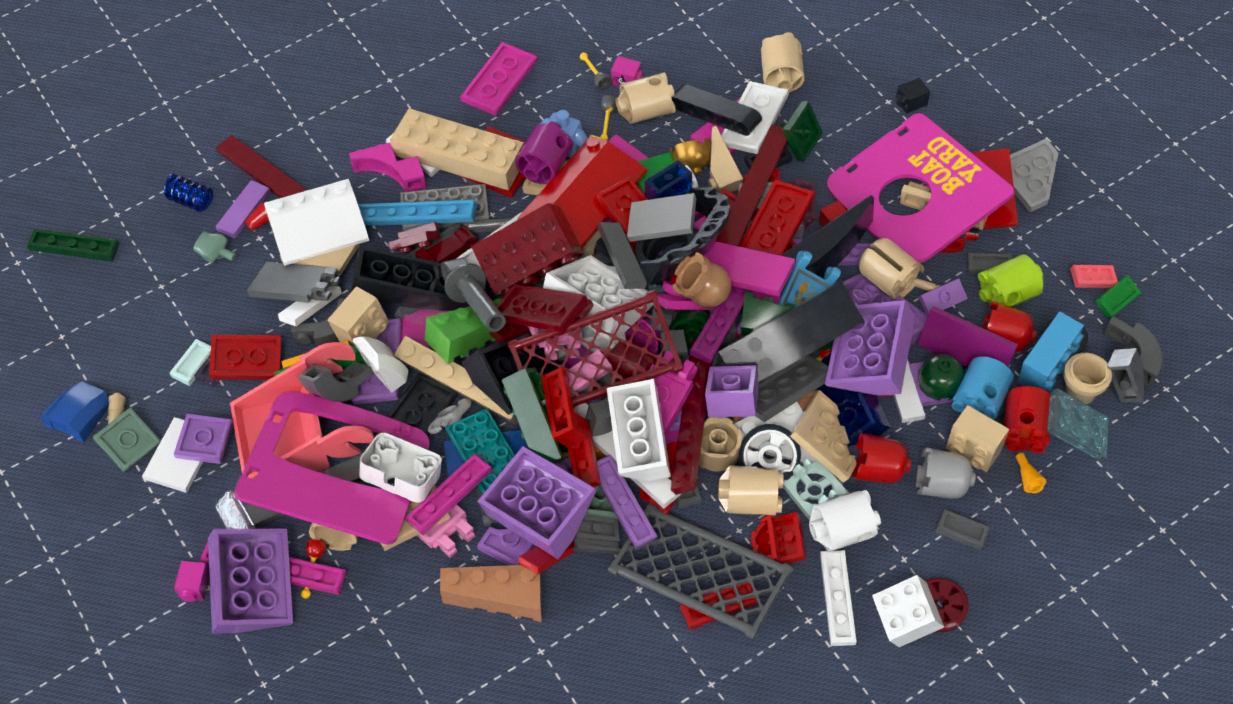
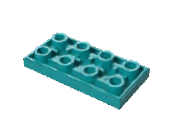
(481, 436)

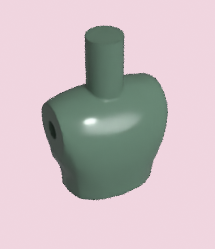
(212, 246)

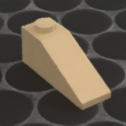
(723, 169)

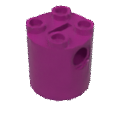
(543, 153)

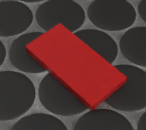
(1000, 163)
(778, 218)

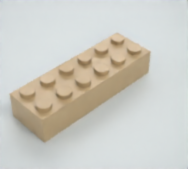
(457, 148)

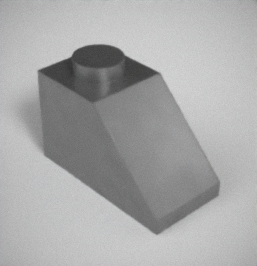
(1127, 375)

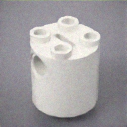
(844, 521)

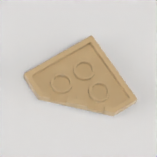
(824, 438)

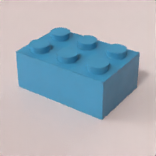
(1051, 353)

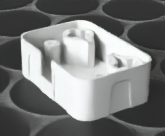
(410, 465)

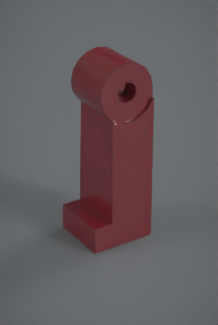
(450, 247)

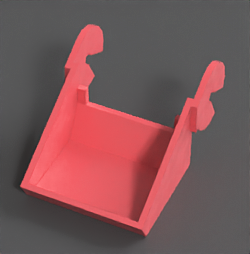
(302, 435)

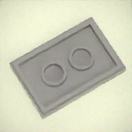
(661, 217)

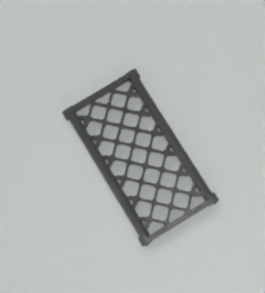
(662, 521)

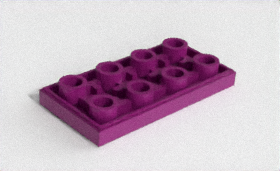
(963, 340)

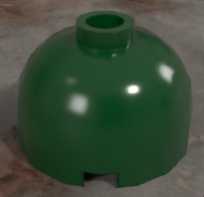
(691, 323)
(940, 376)

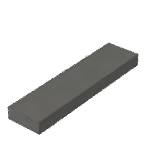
(622, 255)

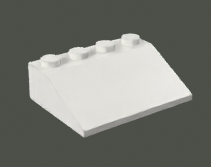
(316, 221)
(600, 285)

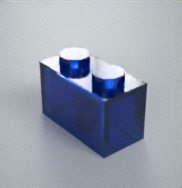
(669, 182)

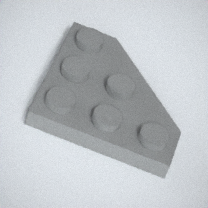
(1034, 174)

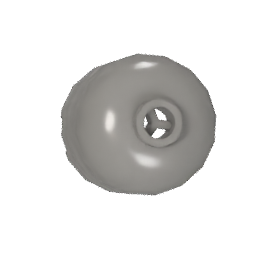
(944, 474)

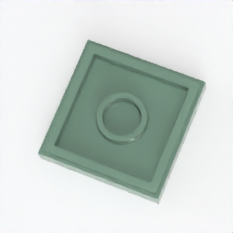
(127, 440)

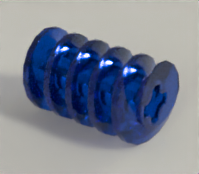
(187, 193)

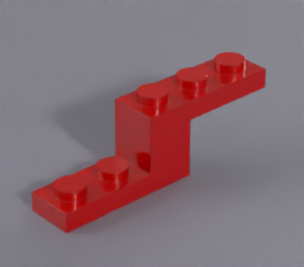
(570, 427)

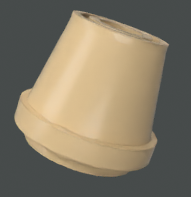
(1086, 377)

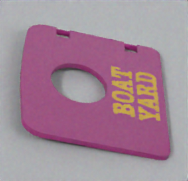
(959, 184)

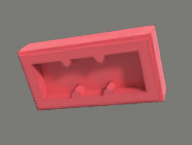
(1093, 276)

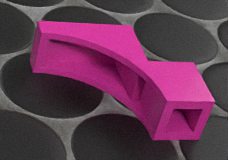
(382, 159)

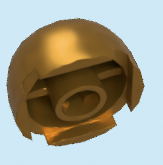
(693, 154)

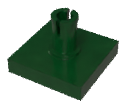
(802, 131)

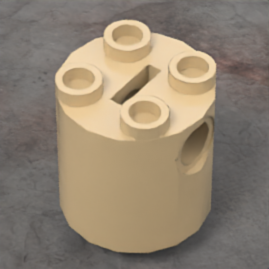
(782, 62)
(645, 98)
(751, 490)

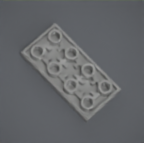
(472, 192)

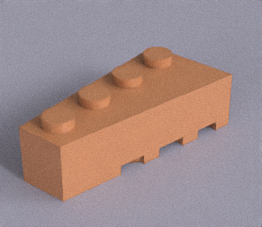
(493, 588)

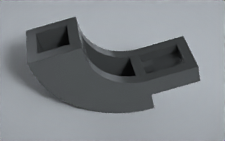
(315, 332)
(1143, 340)
(339, 388)
(599, 412)

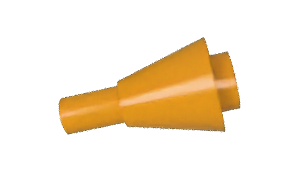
(1032, 480)

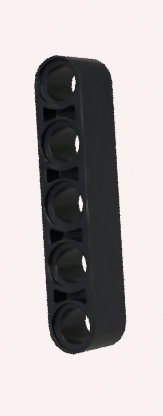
(716, 109)

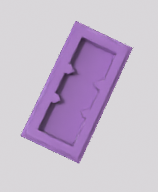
(943, 296)

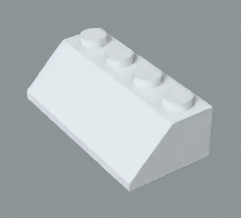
(638, 431)

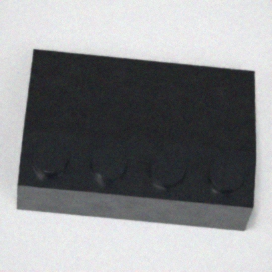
(495, 363)

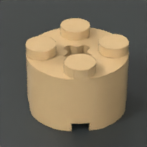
(720, 444)

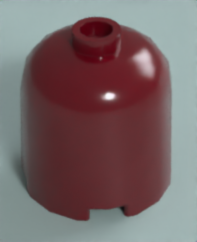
(632, 355)

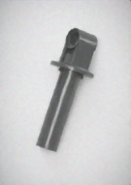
(465, 284)

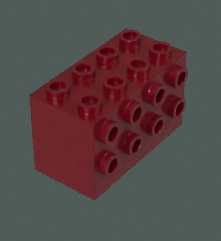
(527, 249)

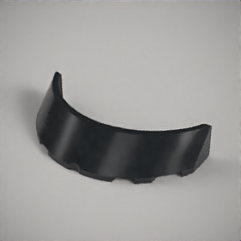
(718, 210)

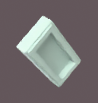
(191, 362)

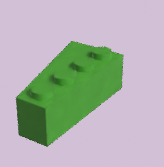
(456, 332)

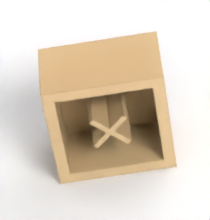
(358, 317)
(977, 438)

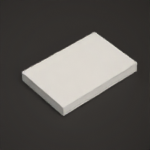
(167, 469)

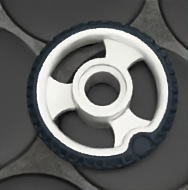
(778, 435)

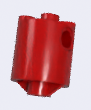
(1027, 419)

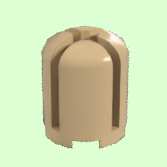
(890, 268)

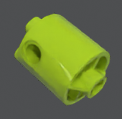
(1011, 282)

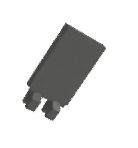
(293, 282)

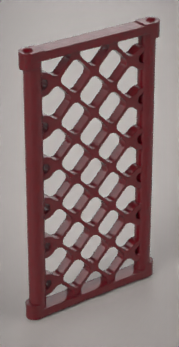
(651, 296)

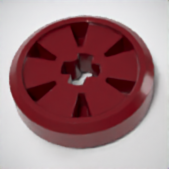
(955, 599)

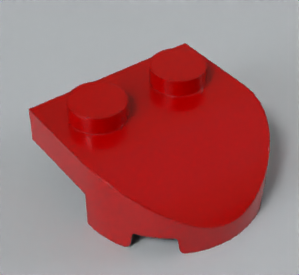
(780, 538)

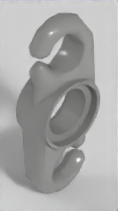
(449, 415)

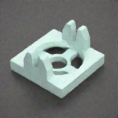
(800, 473)

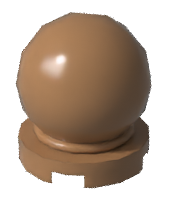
(702, 281)

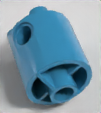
(983, 386)

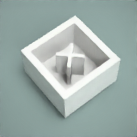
(908, 611)

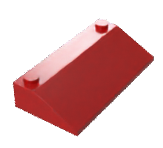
(587, 173)

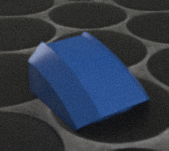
(77, 410)

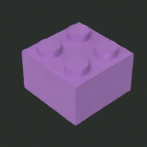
(732, 391)

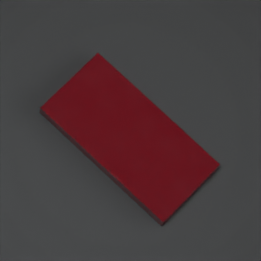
(541, 307)

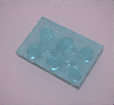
(1078, 424)

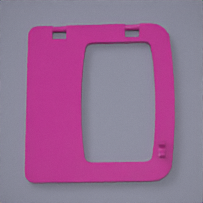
(317, 496)

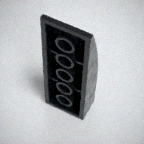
(835, 239)
(403, 280)
(794, 332)

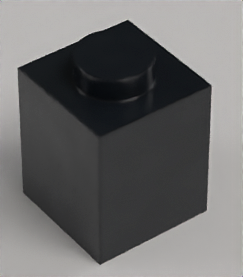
(912, 95)

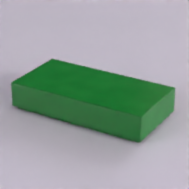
(1118, 296)

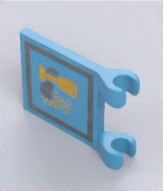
(805, 284)

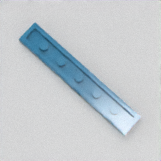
(418, 212)

